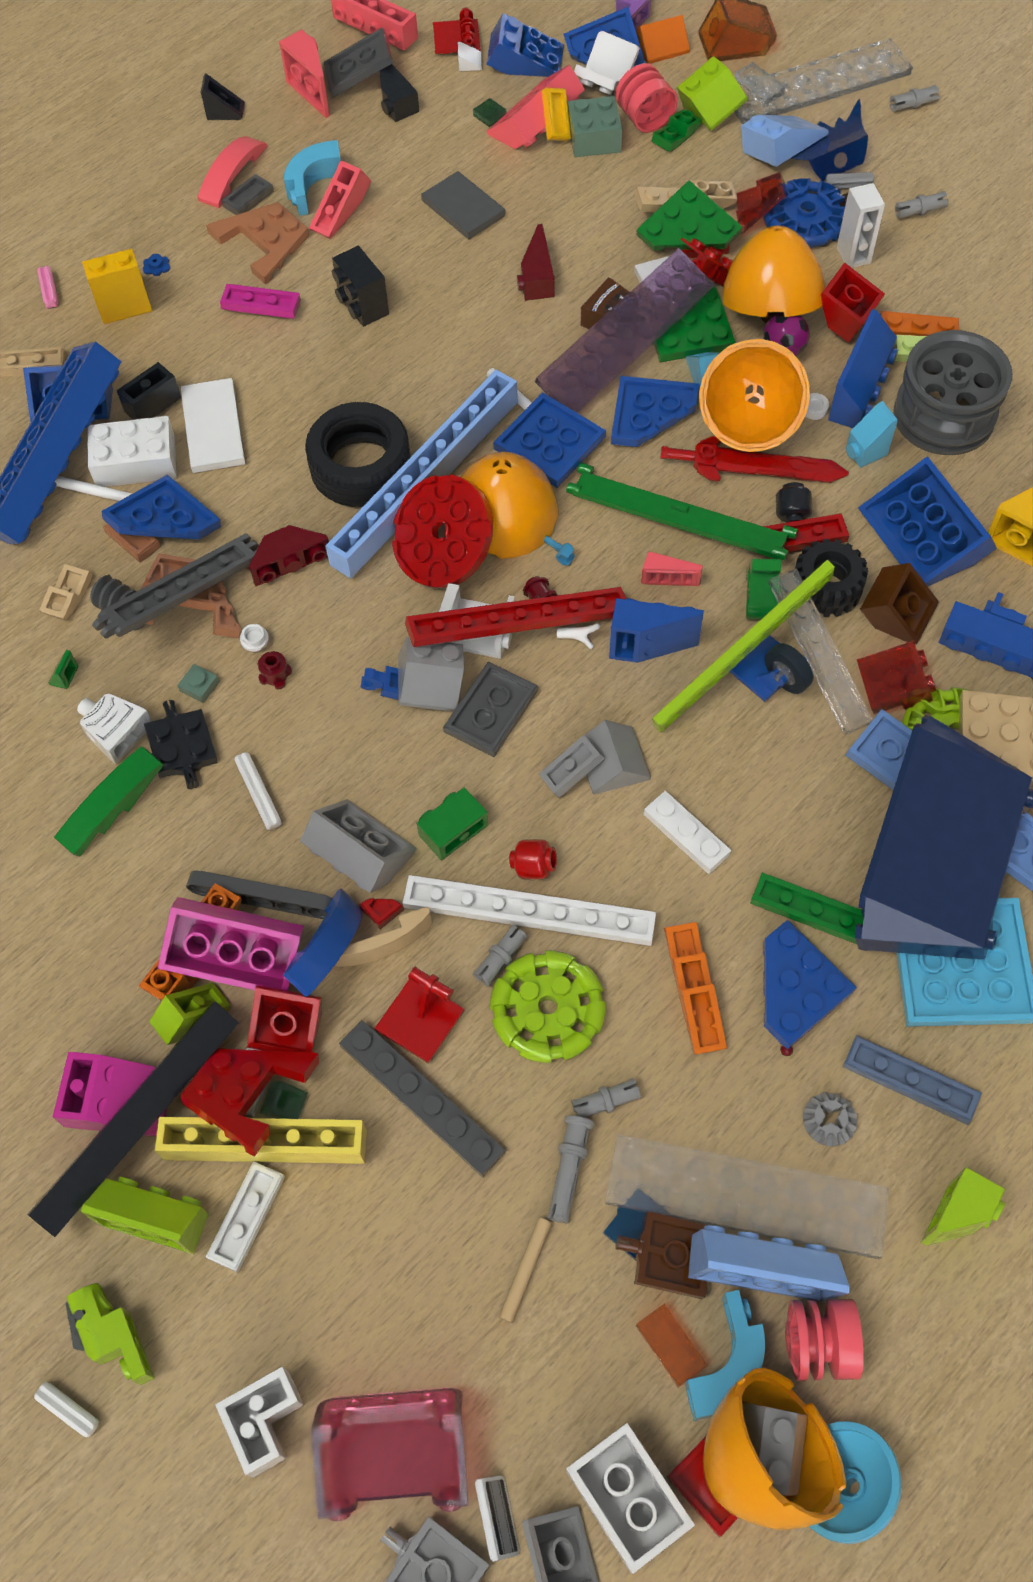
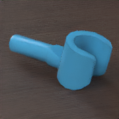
(564, 551)

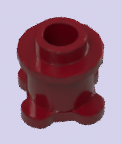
(538, 588)
(273, 669)

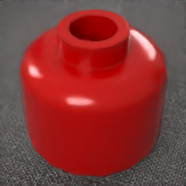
(533, 859)

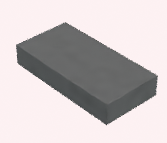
(247, 195)

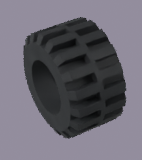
(849, 569)

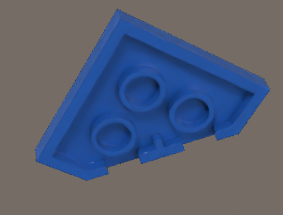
(582, 39)
(649, 408)
(162, 511)
(798, 985)

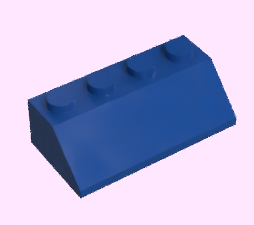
(864, 372)

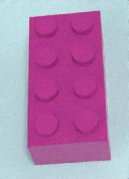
(228, 945)

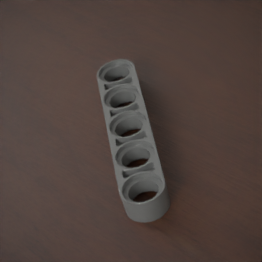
(262, 894)

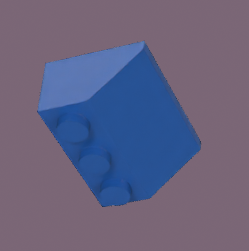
(40, 379)

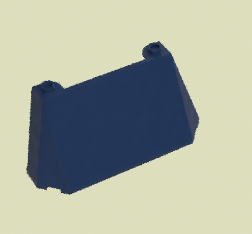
(942, 848)

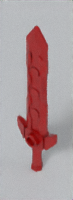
(710, 459)

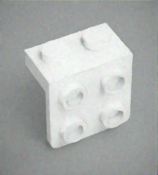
(608, 62)

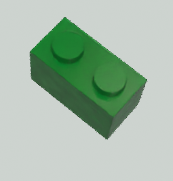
(452, 823)

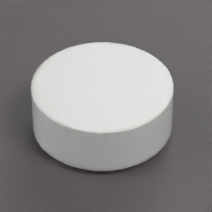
(817, 406)

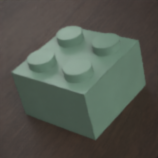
(595, 126)

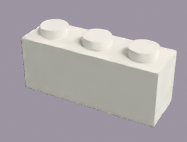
(860, 225)

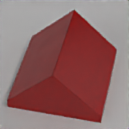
(284, 1020)

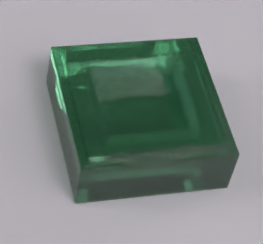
(489, 112)

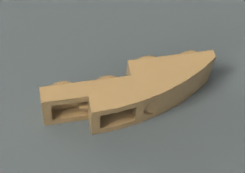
(652, 198)

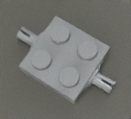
(433, 1557)

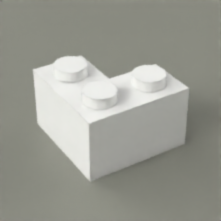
(250, 1417)

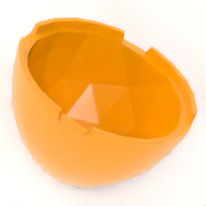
(774, 275)
(780, 408)
(519, 500)
(741, 1480)

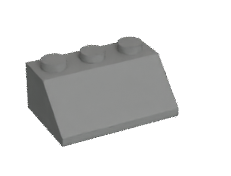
(356, 844)

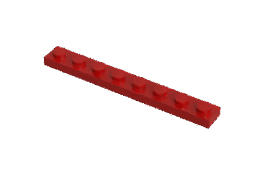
(512, 616)

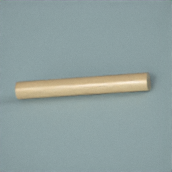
(525, 1270)

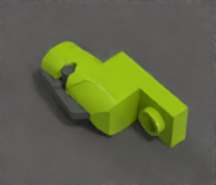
(106, 1333)

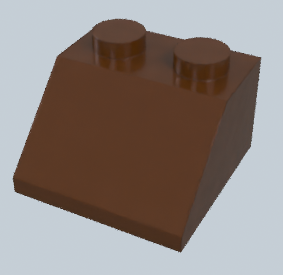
(900, 603)

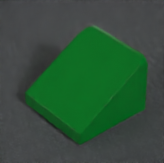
(64, 671)

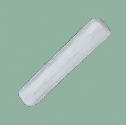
(258, 791)

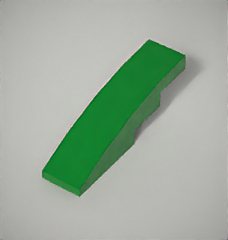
(105, 803)

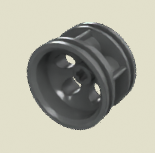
(957, 367)

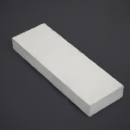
(245, 1217)

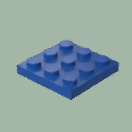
(551, 438)

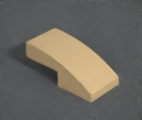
(67, 593)

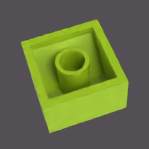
(711, 93)
(965, 1208)

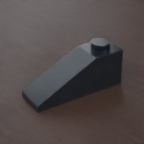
(398, 95)

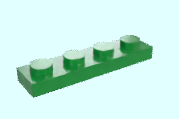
(807, 907)

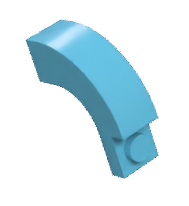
(308, 167)
(746, 1354)

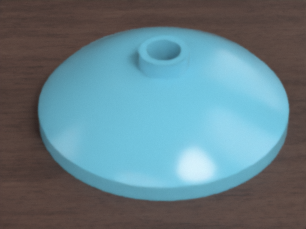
(876, 1469)

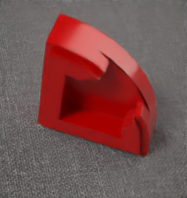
(381, 910)

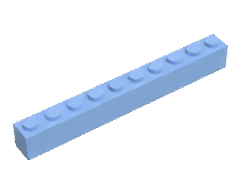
(437, 456)

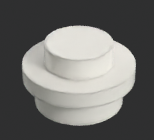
(254, 638)

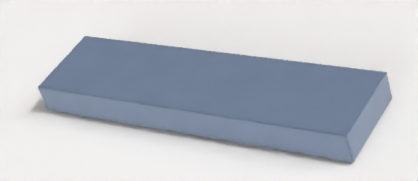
(912, 1080)

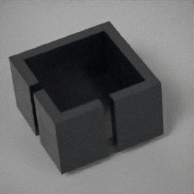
(360, 286)

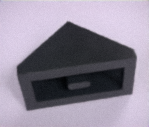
(219, 101)

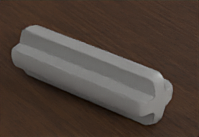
(850, 180)

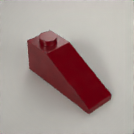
(536, 269)

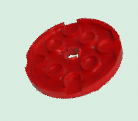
(468, 531)

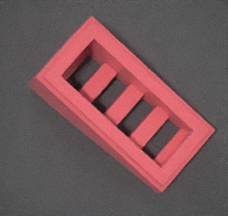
(670, 571)

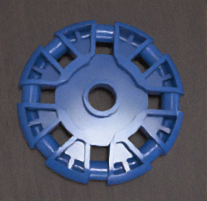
(823, 206)

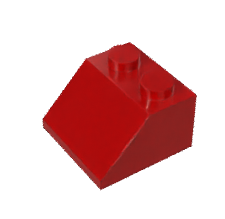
(849, 302)

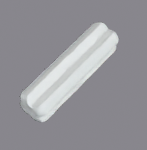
(66, 1409)

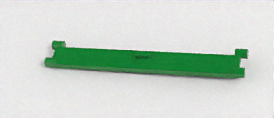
(681, 514)

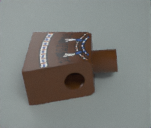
(601, 302)

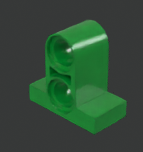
(759, 593)

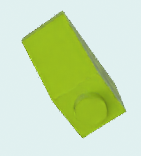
(182, 1009)

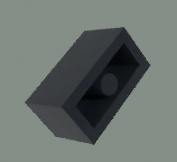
(149, 393)

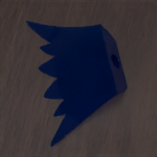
(845, 138)

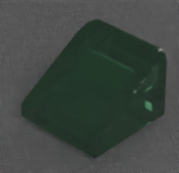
(283, 1101)

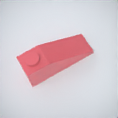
(341, 199)

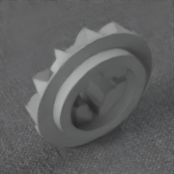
(829, 1134)

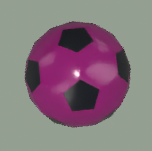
(788, 331)

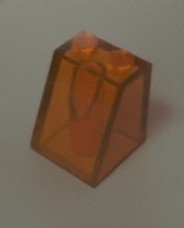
(737, 30)

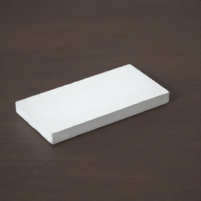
(212, 425)

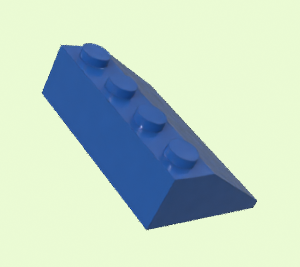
(927, 524)

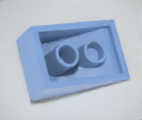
(778, 137)

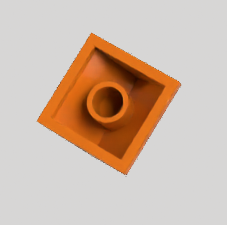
(663, 39)

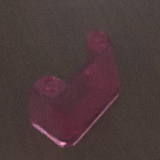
(390, 1450)

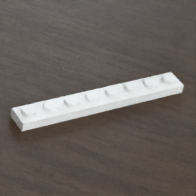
(530, 910)

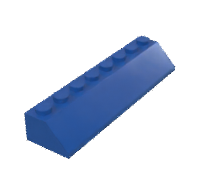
(52, 437)

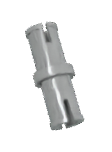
(914, 98)
(921, 205)
(500, 955)
(606, 1099)

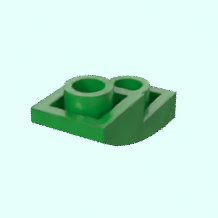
(679, 129)

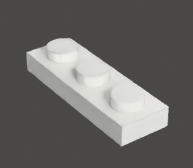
(687, 832)

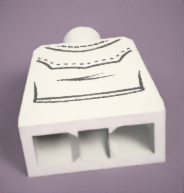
(113, 724)

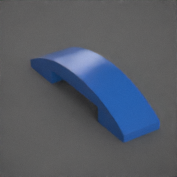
(326, 945)

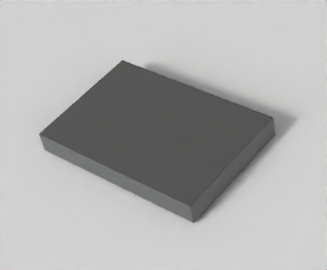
(358, 62)
(463, 205)
(490, 709)

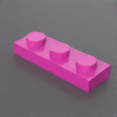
(260, 301)

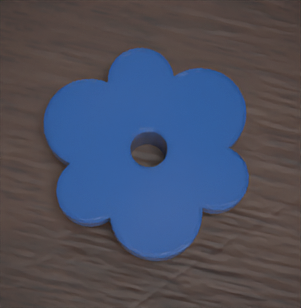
(156, 265)

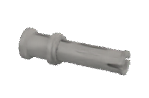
(572, 1152)

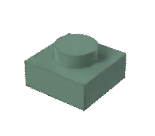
(198, 683)

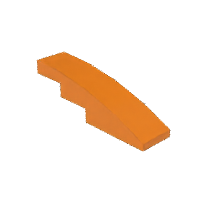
(695, 988)

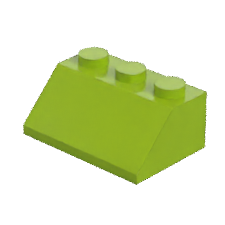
(147, 1214)

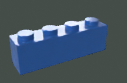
(989, 638)

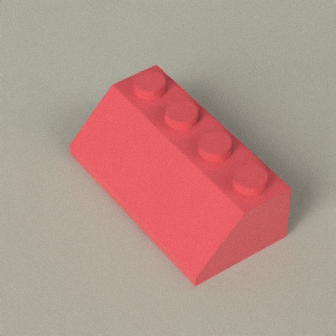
(527, 116)

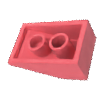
(304, 69)

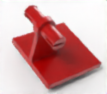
(421, 1015)

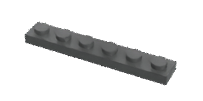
(422, 1098)

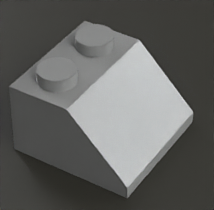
(430, 675)
(779, 1443)

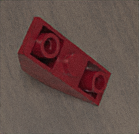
(286, 553)

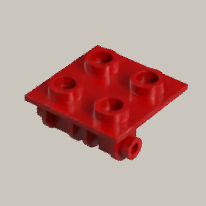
(449, 33)
(710, 261)

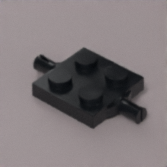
(181, 743)

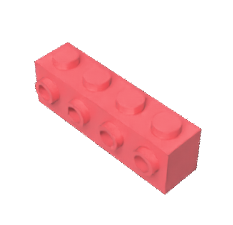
(376, 14)

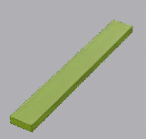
(743, 646)

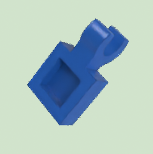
(385, 680)

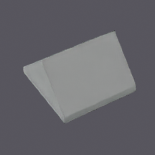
(622, 756)
(559, 1547)

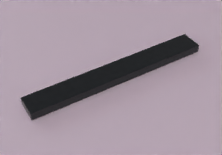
(132, 1120)

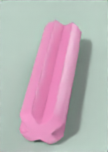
(47, 287)

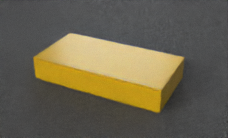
(556, 114)

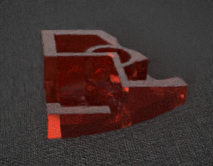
(759, 200)

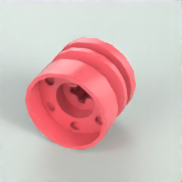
(646, 97)
(825, 1339)

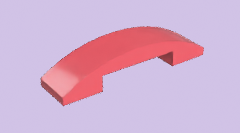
(226, 168)

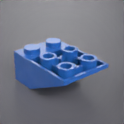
(523, 49)
(652, 630)

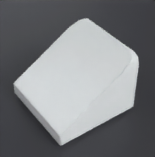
(469, 58)

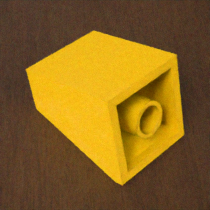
(117, 286)
(1014, 527)

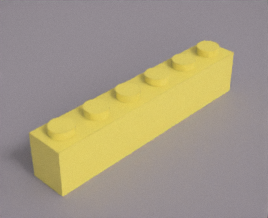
(288, 1141)

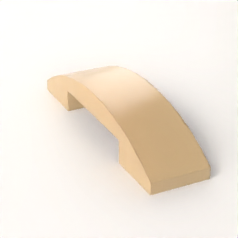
(383, 945)

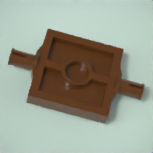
(664, 1255)

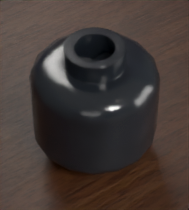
(793, 502)

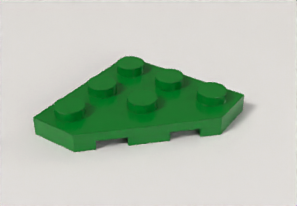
(689, 216)
(697, 332)

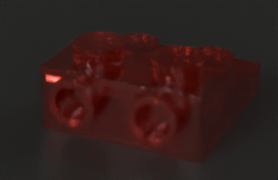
(896, 677)

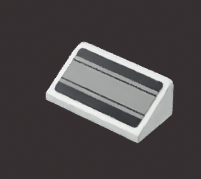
(497, 1518)

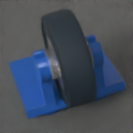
(773, 667)

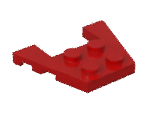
(232, 1083)

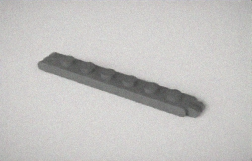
(176, 587)

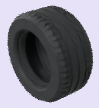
(349, 425)

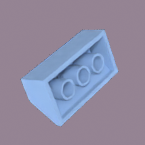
(766, 1265)

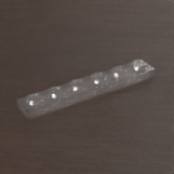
(823, 657)

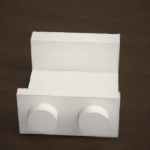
(488, 646)

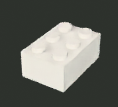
(131, 451)
(629, 1498)

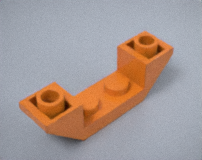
(163, 982)

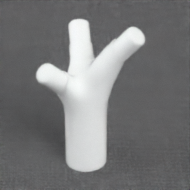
(577, 633)

